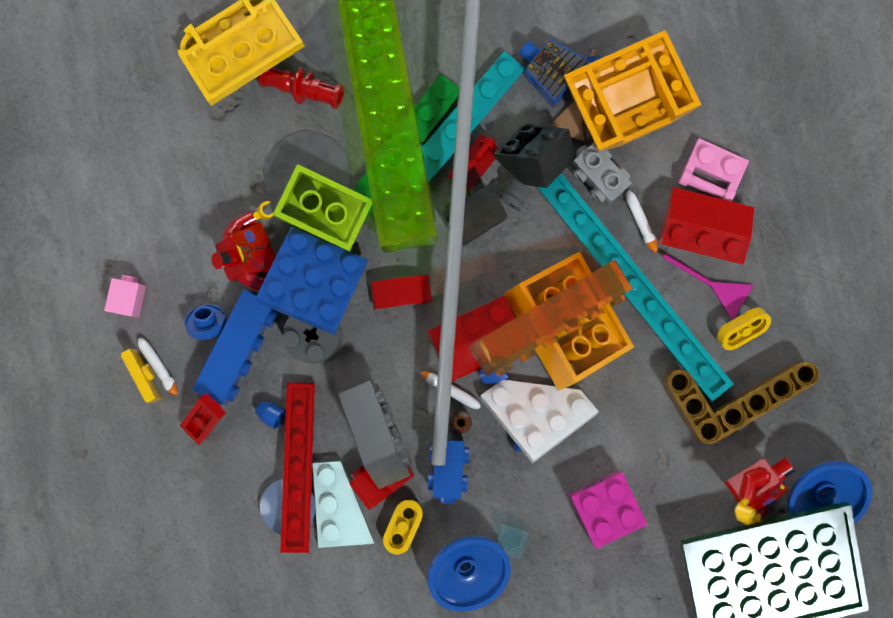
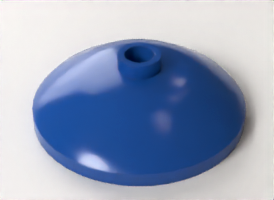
(829, 485)
(473, 583)

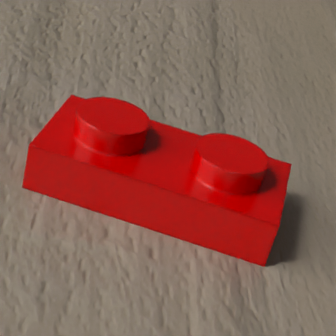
(202, 418)

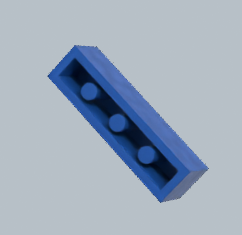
(234, 349)

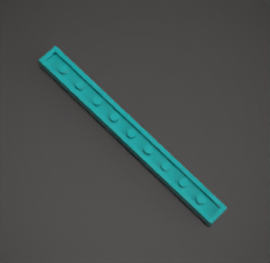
(644, 295)

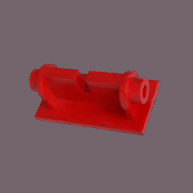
(479, 160)

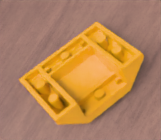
(632, 92)

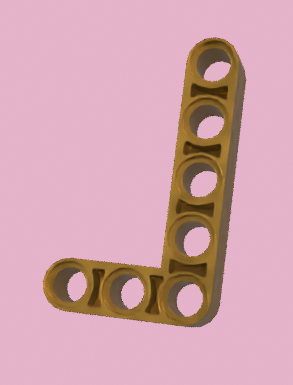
(740, 403)

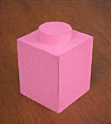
(125, 296)

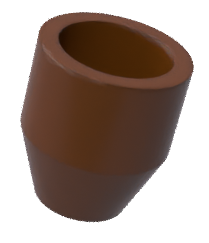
(460, 415)

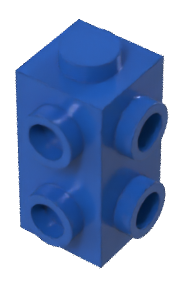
(447, 479)

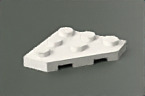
(538, 414)

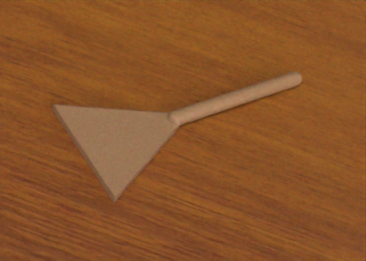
(571, 118)

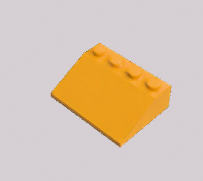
(587, 347)

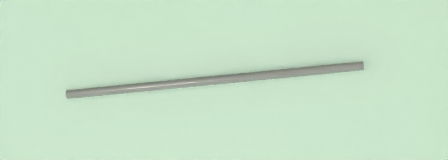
(455, 232)

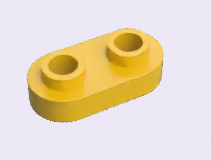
(743, 328)
(402, 525)

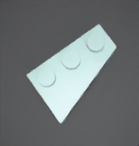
(337, 509)

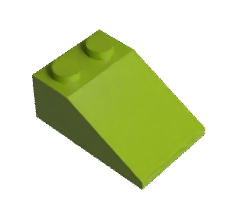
(322, 208)

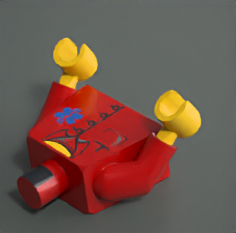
(245, 250)
(758, 488)

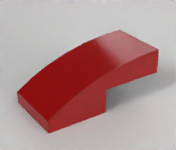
(401, 292)

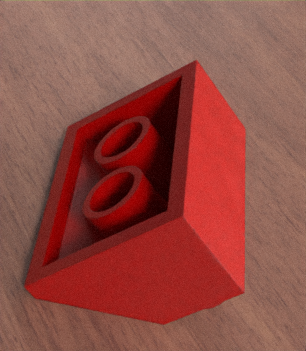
(707, 226)
(470, 329)

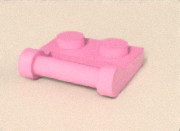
(717, 164)

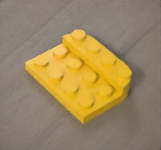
(237, 46)

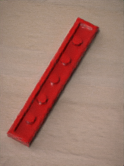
(297, 468)

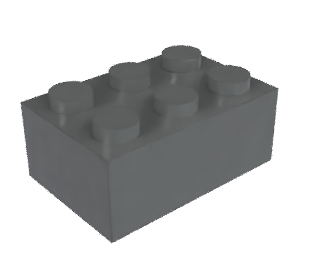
(375, 434)

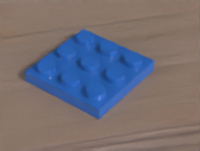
(312, 281)

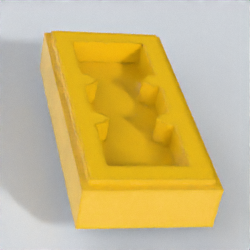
(142, 375)

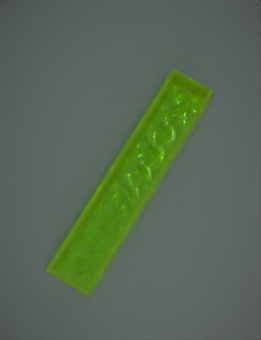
(388, 124)

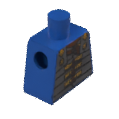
(548, 67)

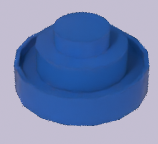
(205, 321)

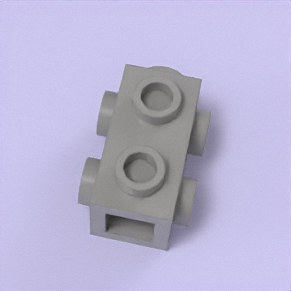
(600, 173)

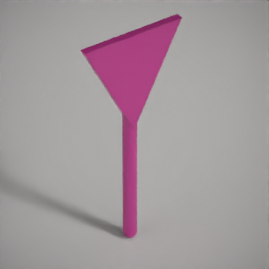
(729, 294)

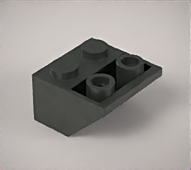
(537, 154)
(481, 212)

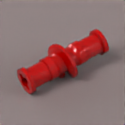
(302, 86)

